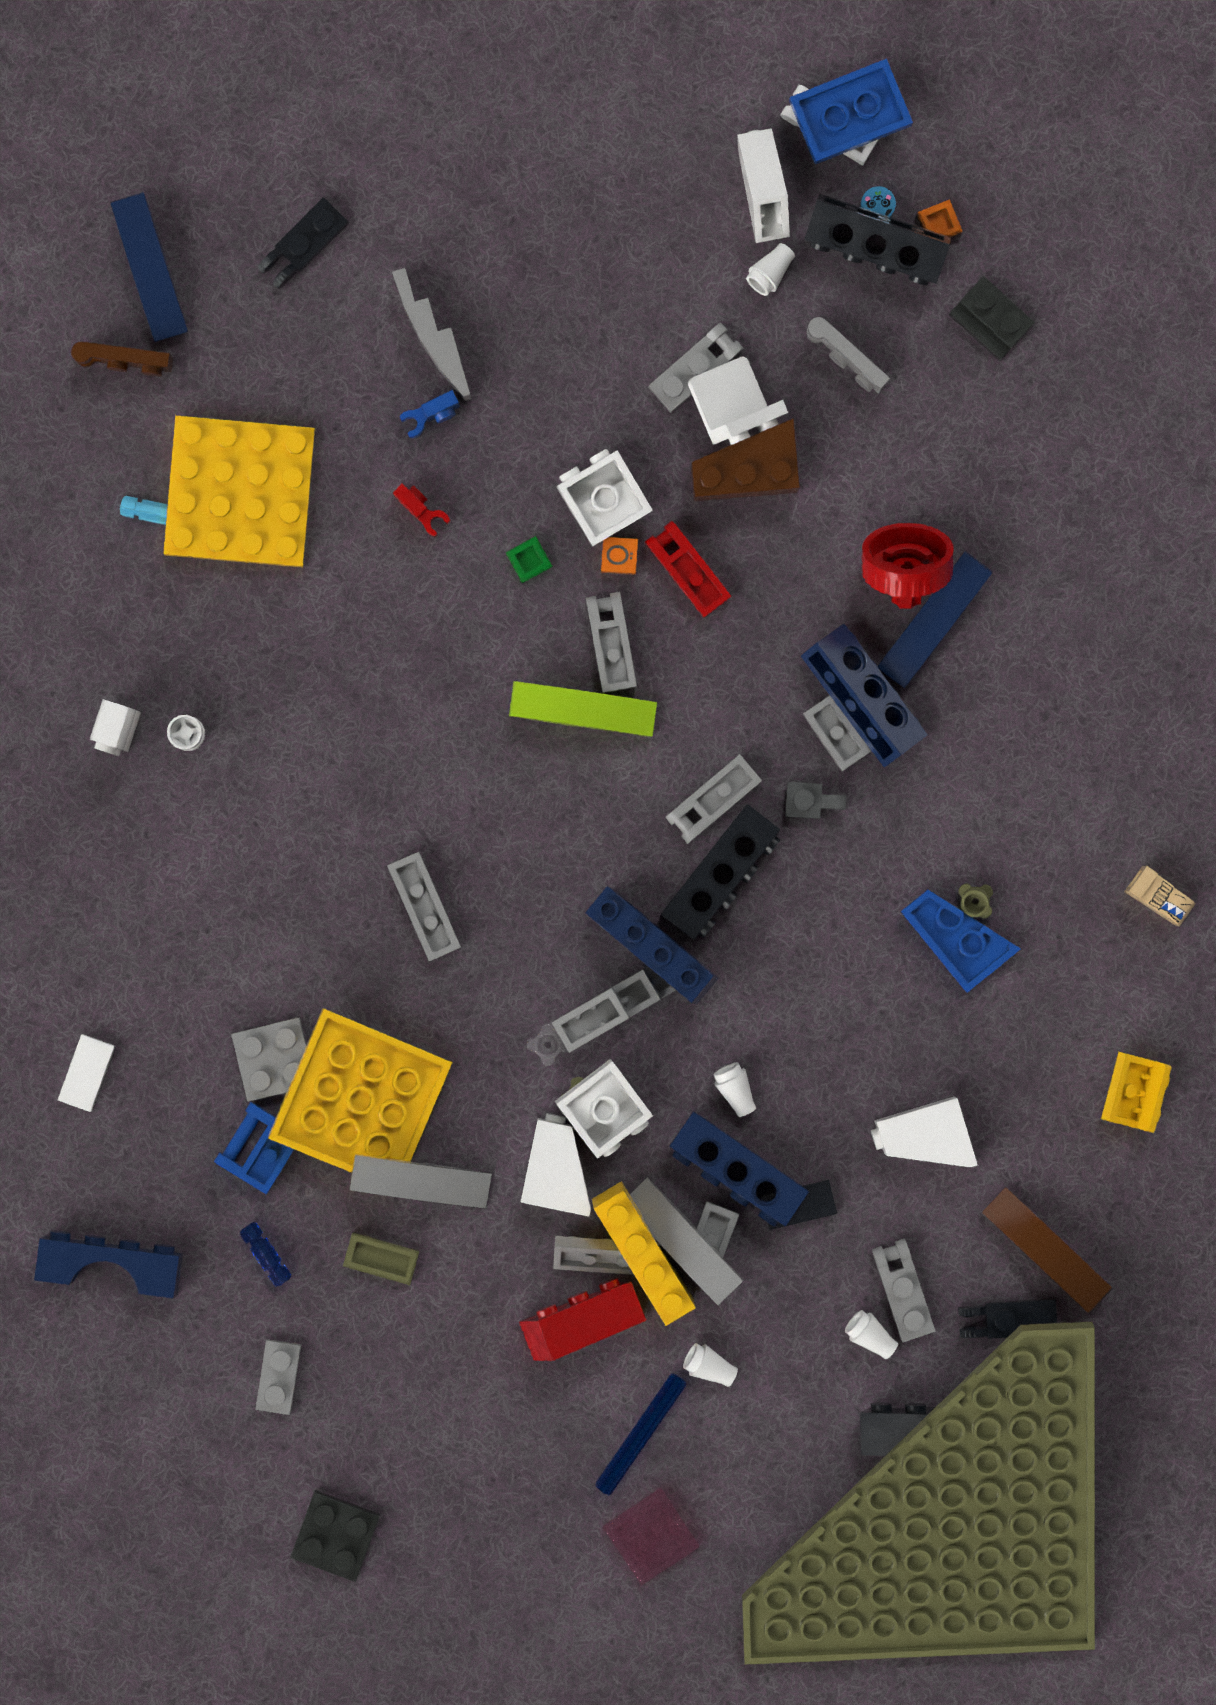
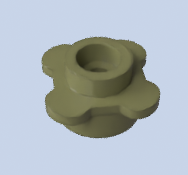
(983, 894)

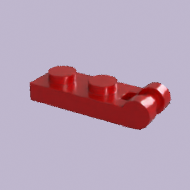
(688, 570)

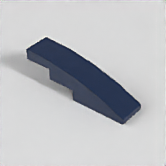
(149, 266)
(934, 620)

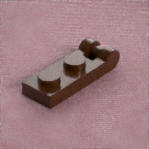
(120, 358)

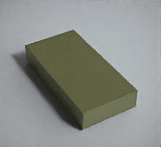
(381, 1258)

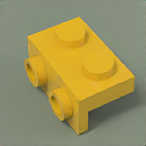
(1136, 1092)

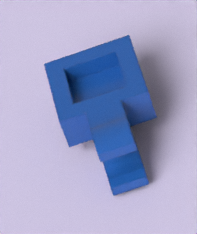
(439, 408)

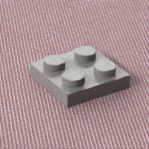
(269, 1057)

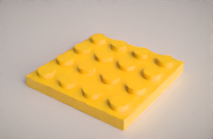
(239, 491)
(358, 1094)

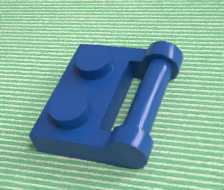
(265, 1159)

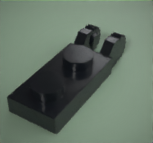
(305, 241)
(1007, 1316)

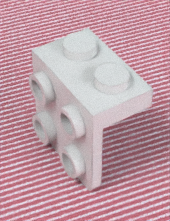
(733, 402)

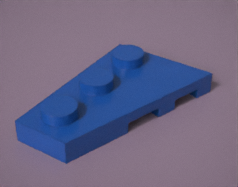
(958, 941)

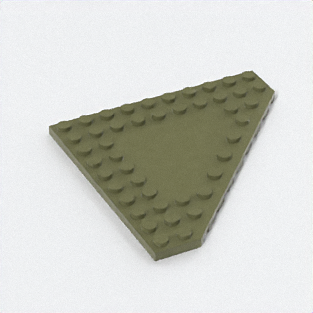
(961, 1532)

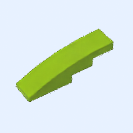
(582, 709)

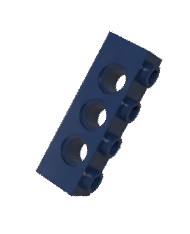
(864, 695)
(652, 945)
(788, 1191)

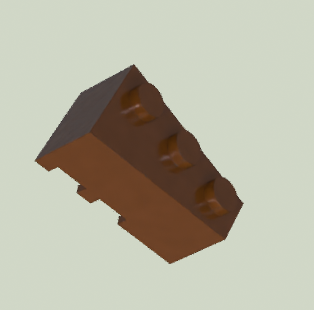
(750, 467)

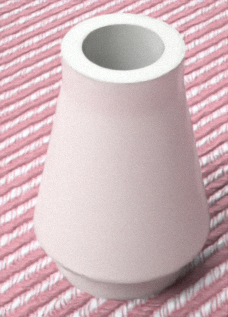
(769, 271)
(735, 1088)
(870, 1334)
(708, 1365)

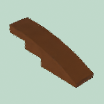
(1047, 1250)

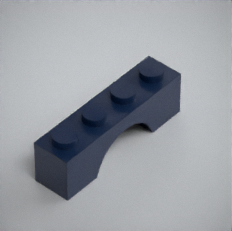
(153, 1271)

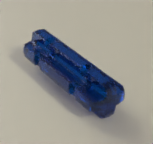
(265, 1254)

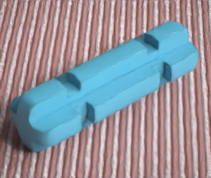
(146, 510)

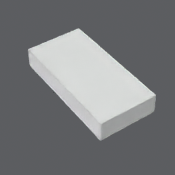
(86, 1073)

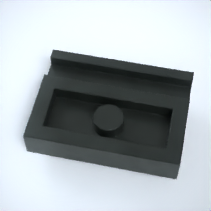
(991, 318)

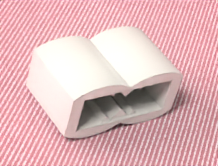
(114, 727)

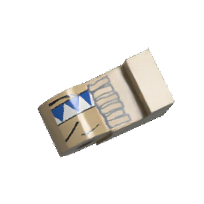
(1160, 896)

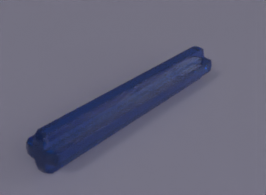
(640, 1434)

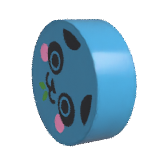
(879, 200)

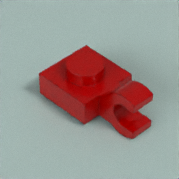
(414, 502)

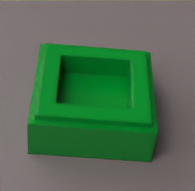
(529, 559)

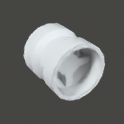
(180, 732)

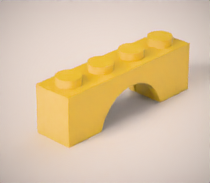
(643, 1253)

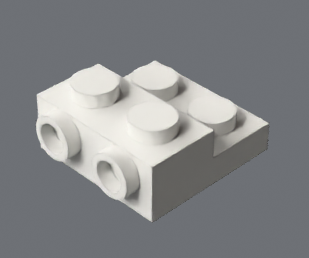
(603, 496)
(604, 1109)

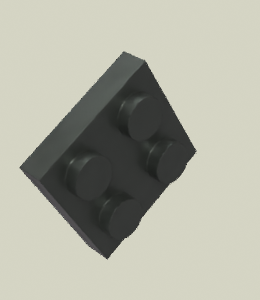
(335, 1536)

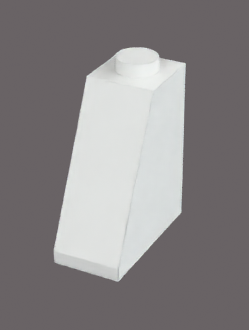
(764, 185)
(927, 1134)
(555, 1169)

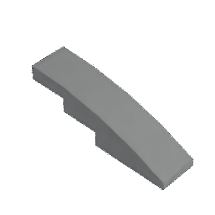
(438, 344)
(611, 1008)
(420, 1181)
(685, 1242)

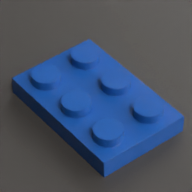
(850, 111)

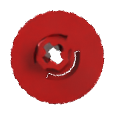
(907, 548)

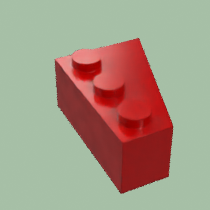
(582, 1320)

